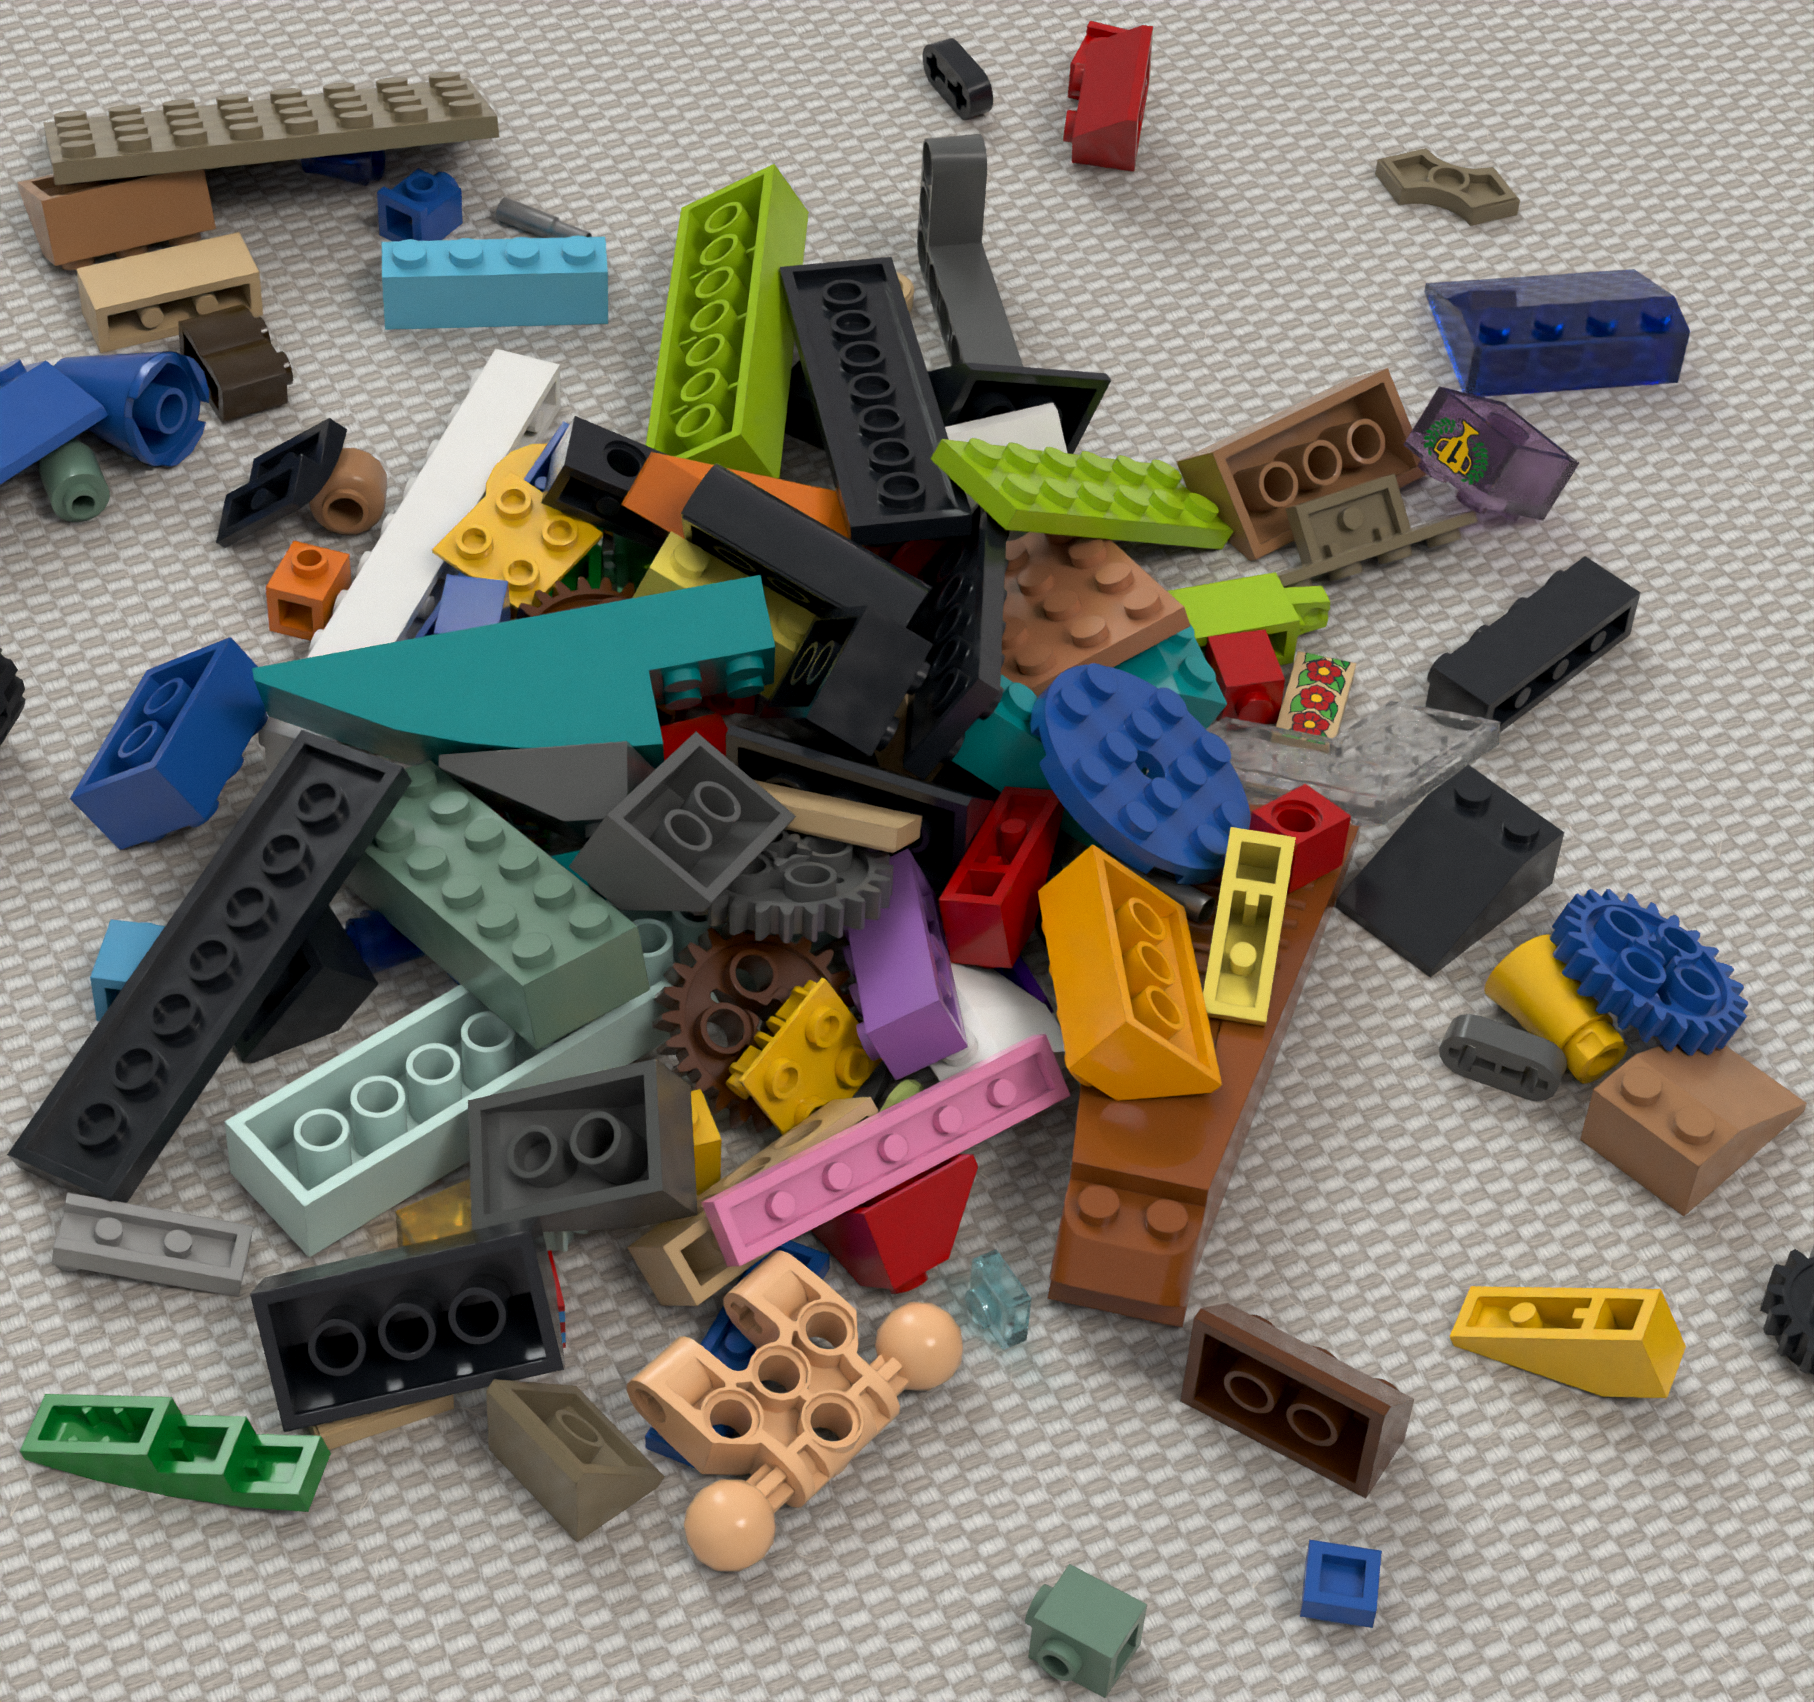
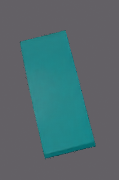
(535, 678)

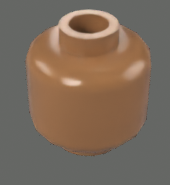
(352, 495)

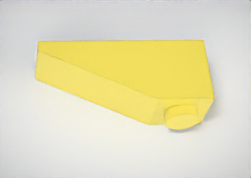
(1248, 926)

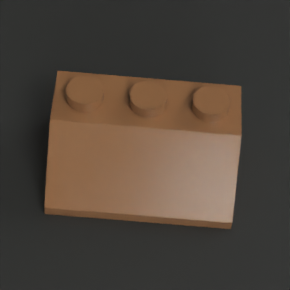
(116, 215)

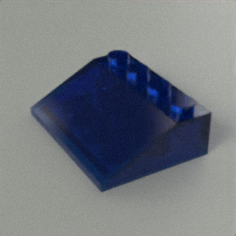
(1559, 332)

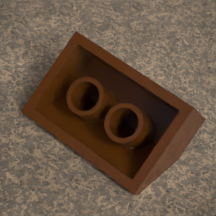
(1294, 1397)

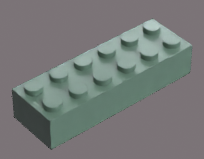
(498, 911)

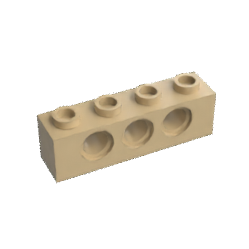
(683, 1255)

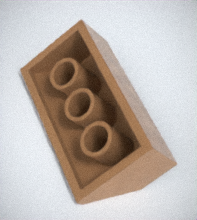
(1301, 455)

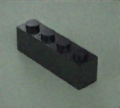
(1535, 645)

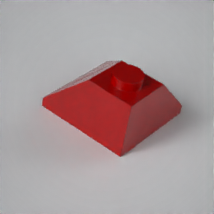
(904, 1229)

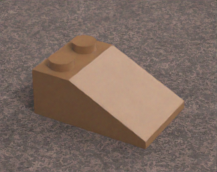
(1686, 1120)

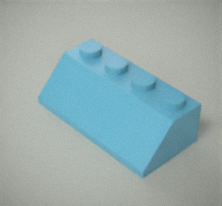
(495, 282)

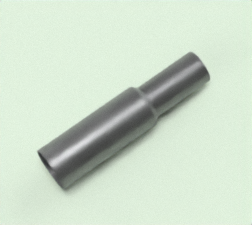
(535, 220)
(1196, 903)

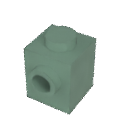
(1084, 1630)

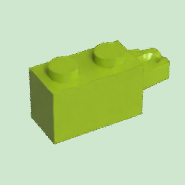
(1254, 605)

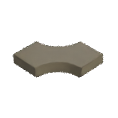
(1469, 192)

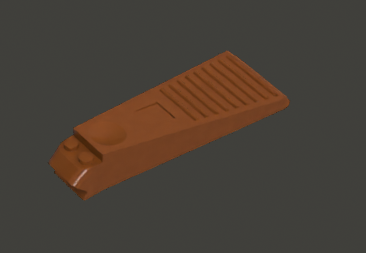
(1159, 1167)

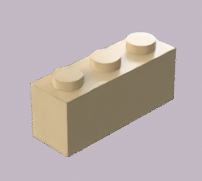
(150, 292)

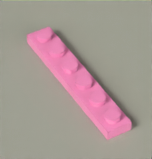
(885, 1150)

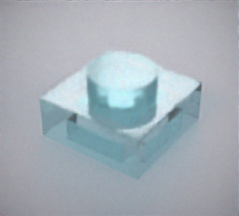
(998, 1300)

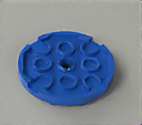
(1098, 738)

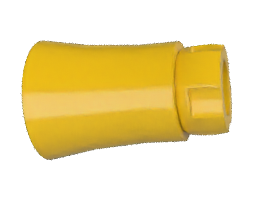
(1547, 1005)

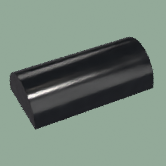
(795, 551)

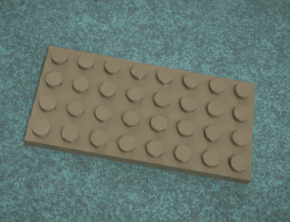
(266, 129)

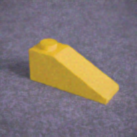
(1583, 1337)

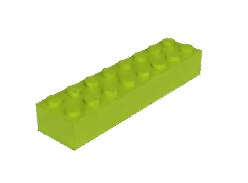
(728, 327)

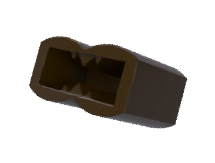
(237, 361)

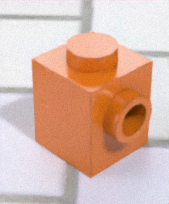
(306, 589)

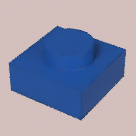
(1341, 1583)

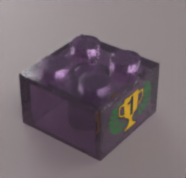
(1489, 455)

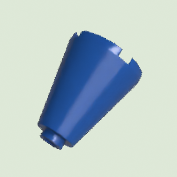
(148, 402)

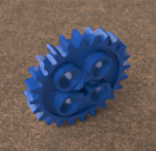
(1648, 972)

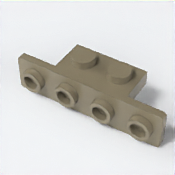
(1359, 524)

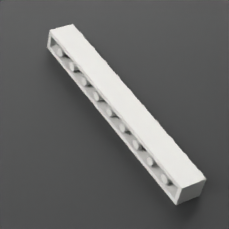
(401, 578)

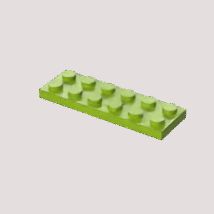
(1082, 494)

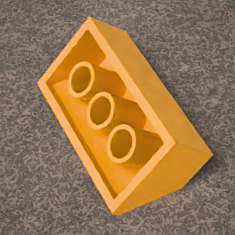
(1126, 983)

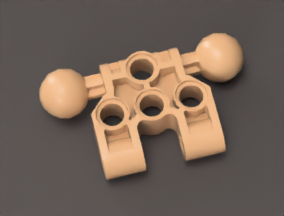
(834, 1389)

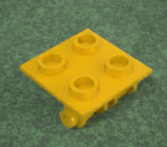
(517, 541)
(808, 1059)

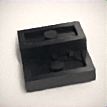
(282, 481)

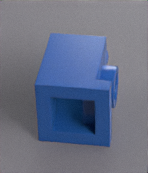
(424, 198)

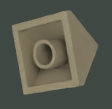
(566, 1453)

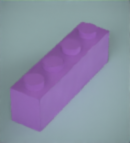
(905, 977)

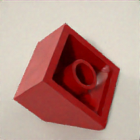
(1111, 100)

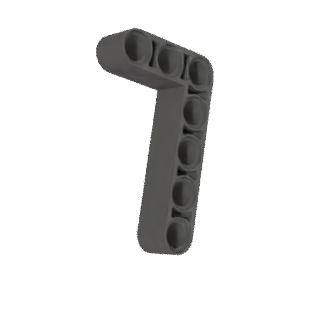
(954, 256)

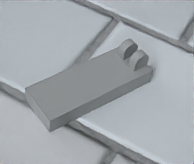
(152, 1245)

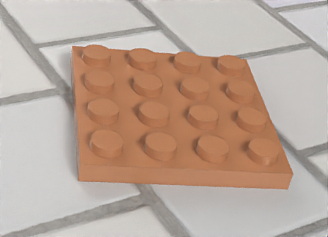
(1078, 606)

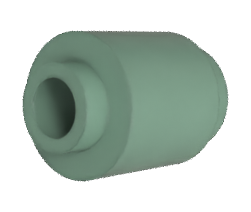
(74, 482)

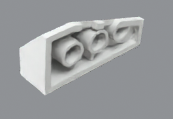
(995, 1018)

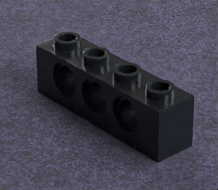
(592, 477)

